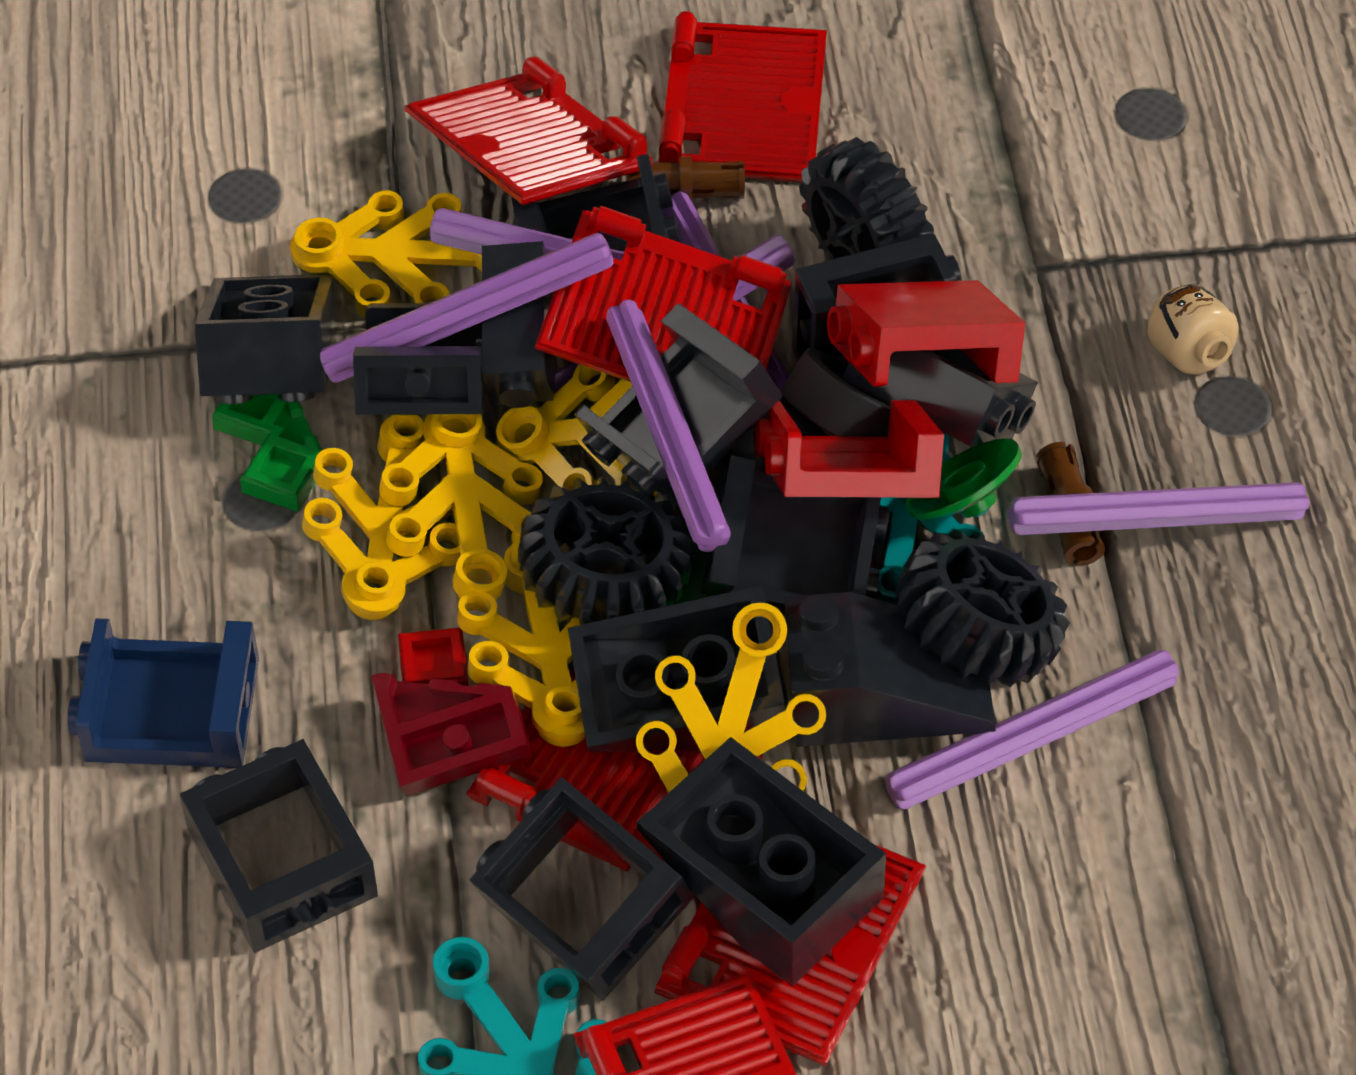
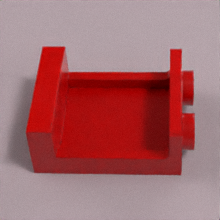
(915, 316)
(854, 466)

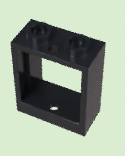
(955, 394)
(301, 896)
(628, 930)

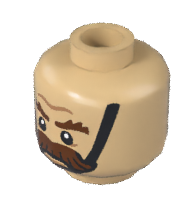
(1192, 329)

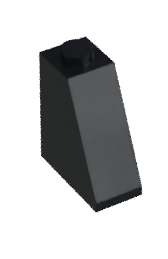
(510, 365)

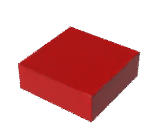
(433, 655)

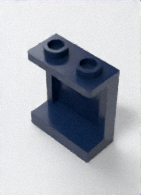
(165, 698)

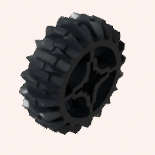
(860, 200)
(607, 535)
(981, 608)

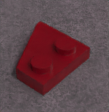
(448, 729)

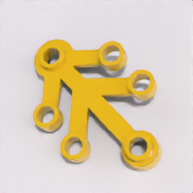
(332, 247)
(552, 431)
(459, 441)
(374, 521)
(543, 648)
(736, 706)

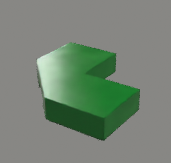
(287, 452)

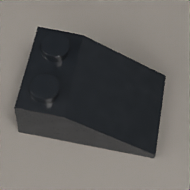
(264, 337)
(619, 661)
(874, 675)
(766, 859)

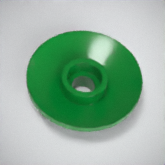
(969, 481)

